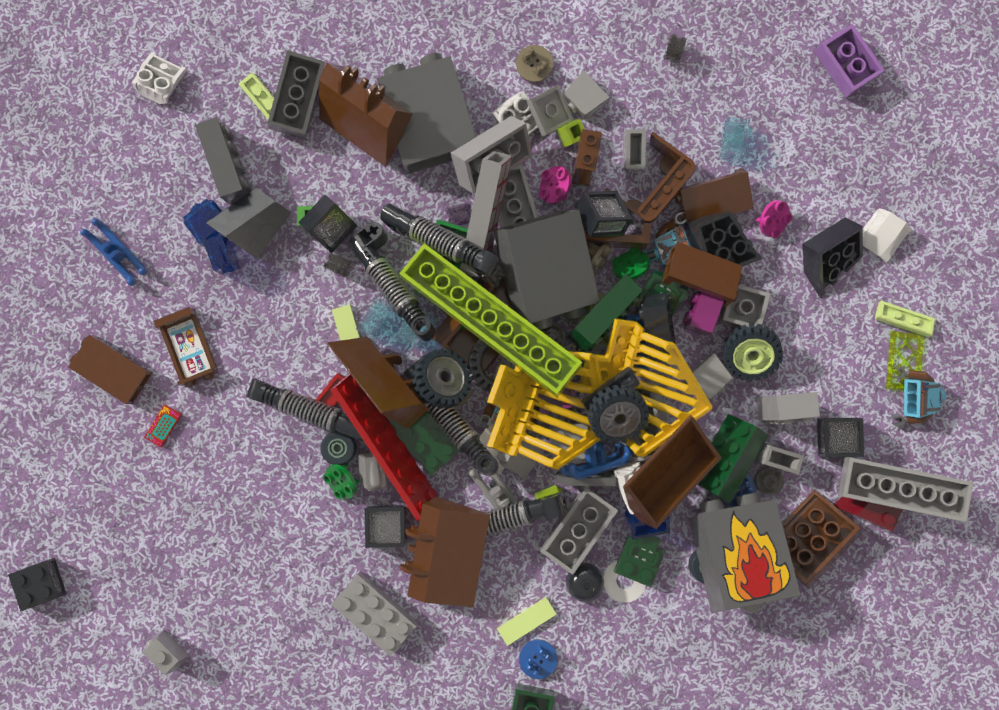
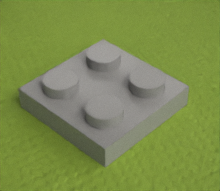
(550, 110)

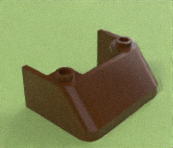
(678, 171)

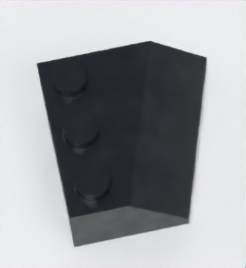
(251, 221)
(722, 237)
(831, 253)

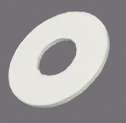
(616, 592)

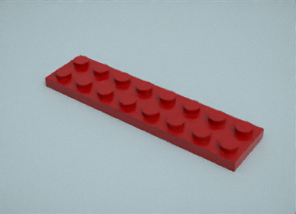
(384, 445)

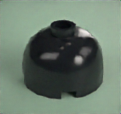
(585, 583)

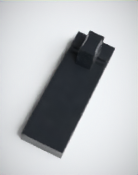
(625, 377)

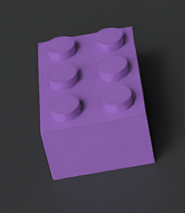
(849, 60)

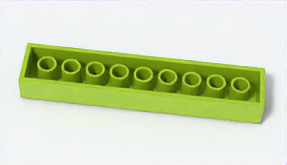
(491, 320)

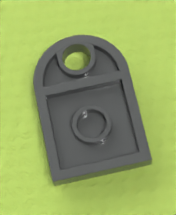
(603, 480)

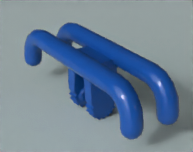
(114, 251)
(597, 461)

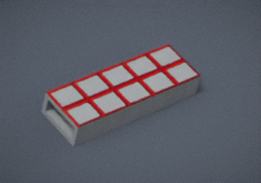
(487, 203)

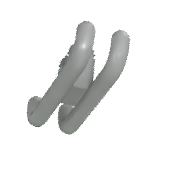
(499, 495)

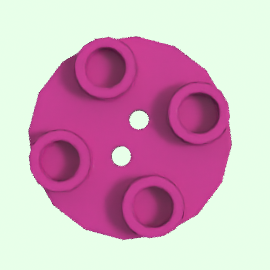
(549, 187)
(774, 218)

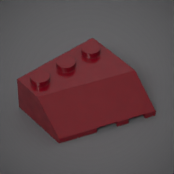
(877, 514)

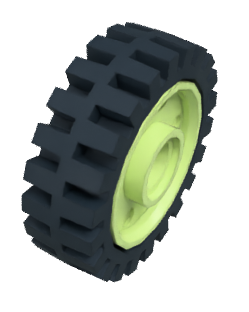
(758, 339)

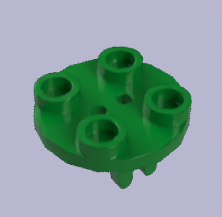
(633, 263)
(341, 481)

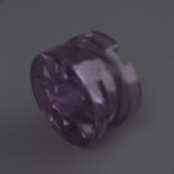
(459, 213)

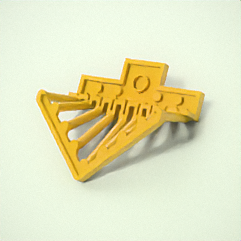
(623, 351)
(516, 397)

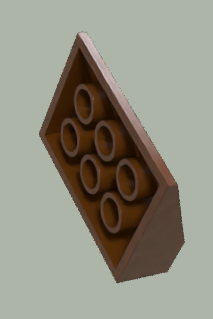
(817, 537)

